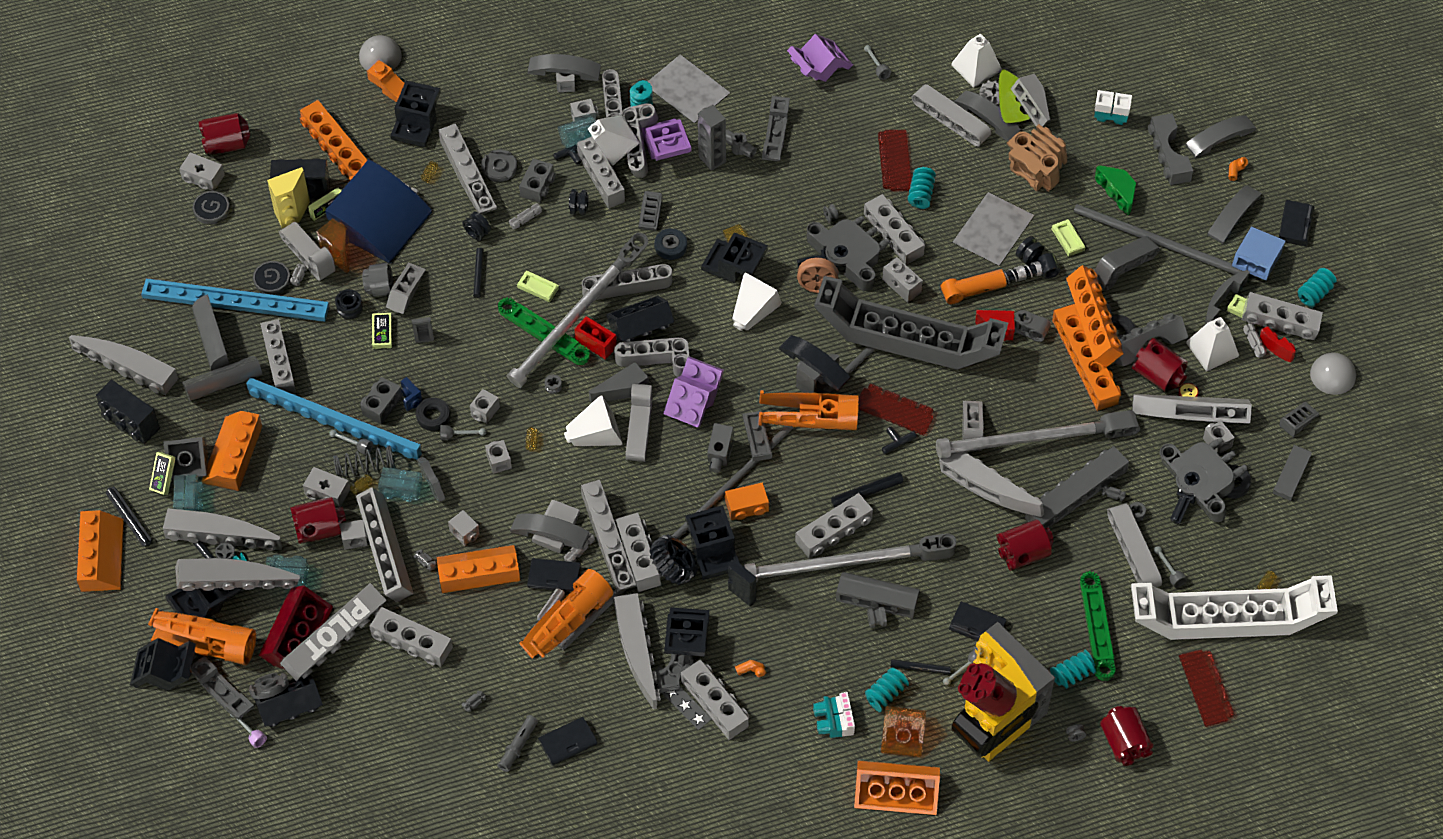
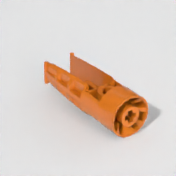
(815, 410)
(564, 617)
(211, 638)

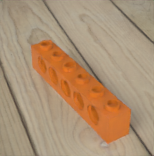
(332, 139)
(1094, 315)
(1101, 397)

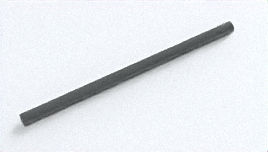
(1159, 240)

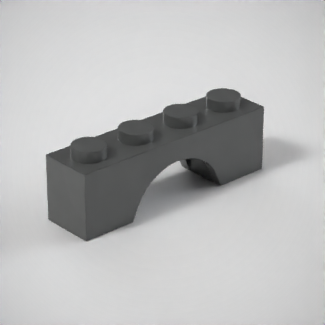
(1176, 166)
(1169, 329)

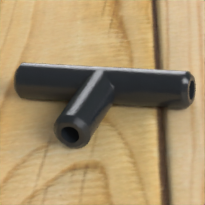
(568, 151)
(897, 441)

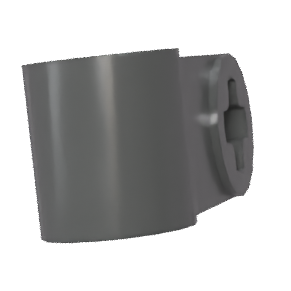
(1032, 326)

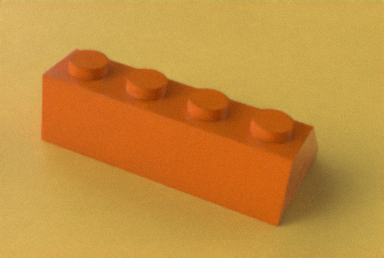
(233, 450)
(100, 551)
(478, 569)
(897, 787)

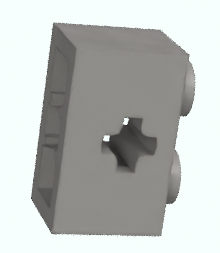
(201, 172)
(902, 279)
(324, 485)

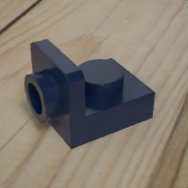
(411, 394)

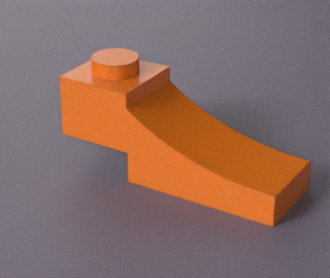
(385, 78)

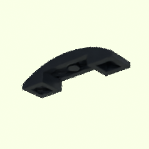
(816, 359)

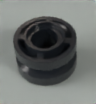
(578, 202)
(476, 226)
(1030, 250)
(349, 297)

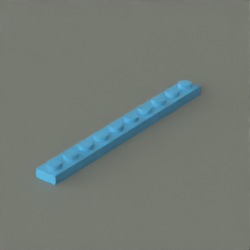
(236, 300)
(333, 418)

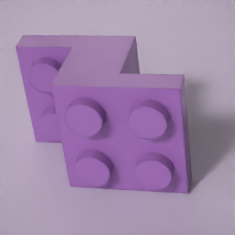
(819, 58)
(666, 139)
(693, 391)

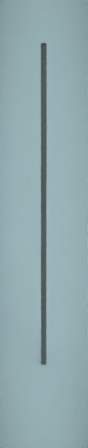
(712, 501)

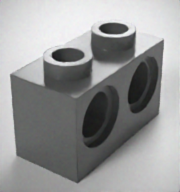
(537, 180)
(385, 402)

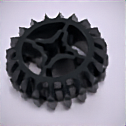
(673, 559)

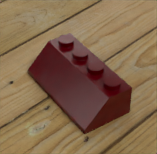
(297, 619)

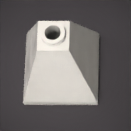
(977, 61)
(613, 137)
(754, 302)
(1213, 344)
(594, 426)

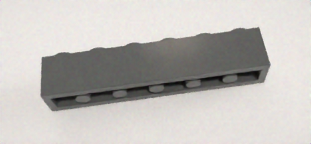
(1081, 486)

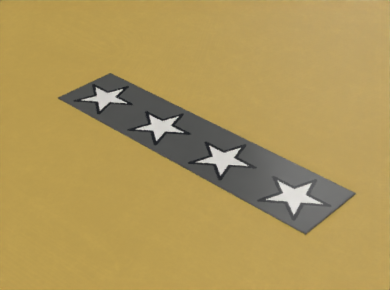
(687, 706)

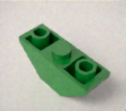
(1118, 186)

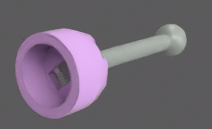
(256, 737)

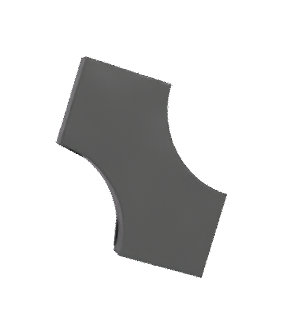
(431, 479)
(670, 676)

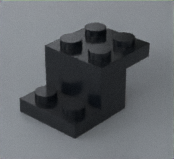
(415, 113)
(734, 257)
(712, 541)
(199, 601)
(687, 631)
(163, 664)

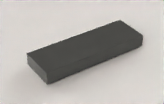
(757, 437)
(1292, 472)

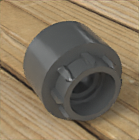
(378, 279)

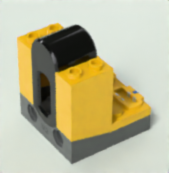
(1034, 685)

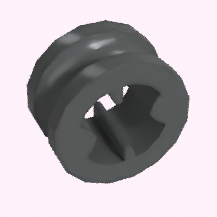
(830, 212)
(550, 380)
(1138, 506)
(1076, 732)

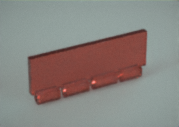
(894, 160)
(899, 413)
(1202, 684)

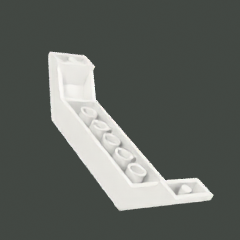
(1234, 612)

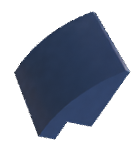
(378, 211)

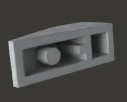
(1032, 98)
(405, 288)
(972, 420)

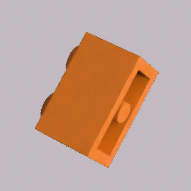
(746, 501)

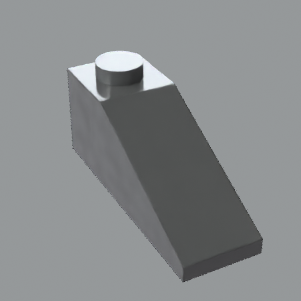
(620, 384)

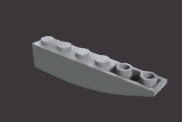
(466, 169)
(127, 362)
(1193, 408)
(989, 484)
(216, 530)
(607, 535)
(230, 574)
(635, 644)

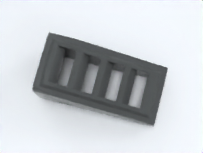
(650, 199)
(422, 330)
(1289, 427)

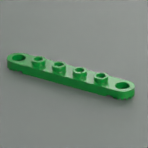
(541, 329)
(1097, 626)

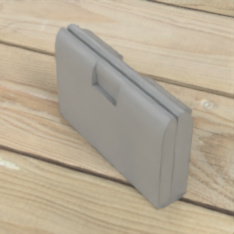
(561, 511)

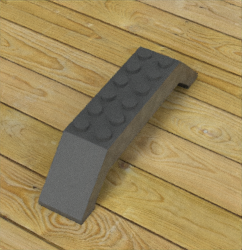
(907, 332)

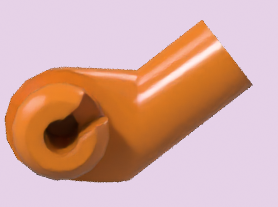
(1236, 166)
(753, 666)

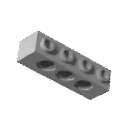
(601, 172)
(885, 218)
(1290, 313)
(278, 356)
(855, 507)
(632, 526)
(387, 620)
(728, 724)

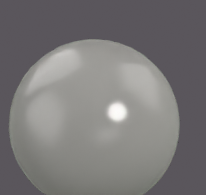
(382, 49)
(1333, 373)

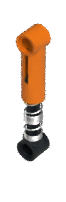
(956, 290)

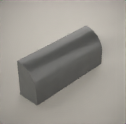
(209, 333)
(222, 378)
(877, 593)

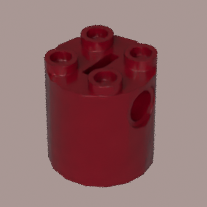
(224, 133)
(1161, 366)
(317, 520)
(1025, 544)
(987, 690)
(1126, 734)

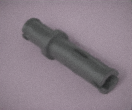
(513, 750)

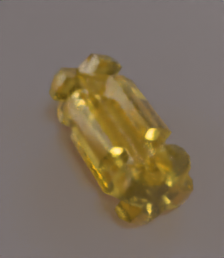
(429, 171)
(531, 438)
(361, 484)
(1267, 580)

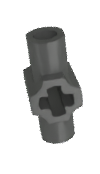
(739, 144)

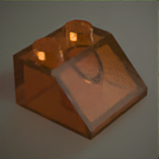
(335, 239)
(903, 731)

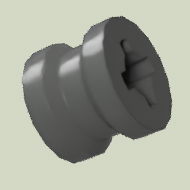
(225, 549)
(877, 617)

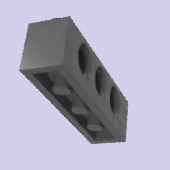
(712, 137)

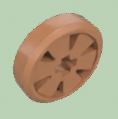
(811, 268)

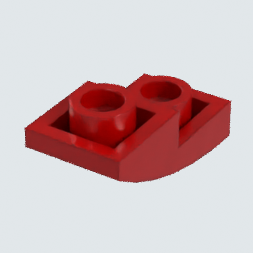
(1281, 348)

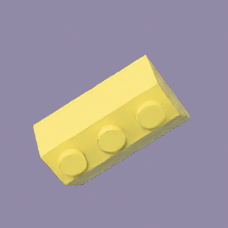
(289, 196)

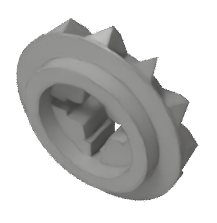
(986, 91)

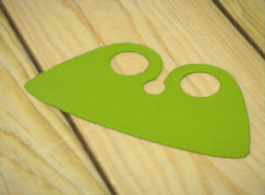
(1008, 105)

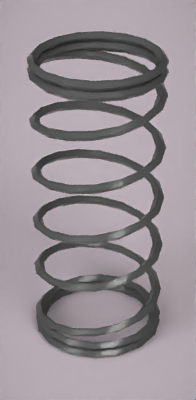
(338, 466)

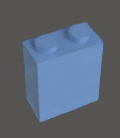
(1258, 253)

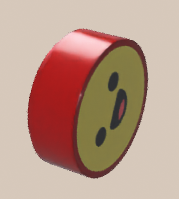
(1188, 390)

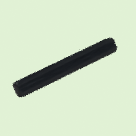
(868, 489)
(128, 516)

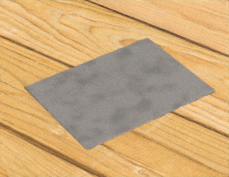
(687, 88)
(993, 228)

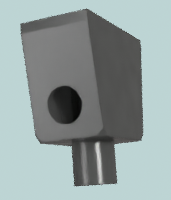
(720, 447)

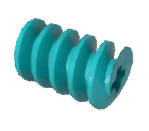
(641, 94)
(921, 187)
(1316, 287)
(1073, 668)
(885, 687)

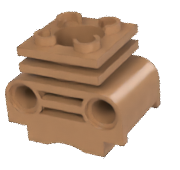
(1037, 157)

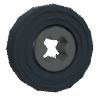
(675, 250)

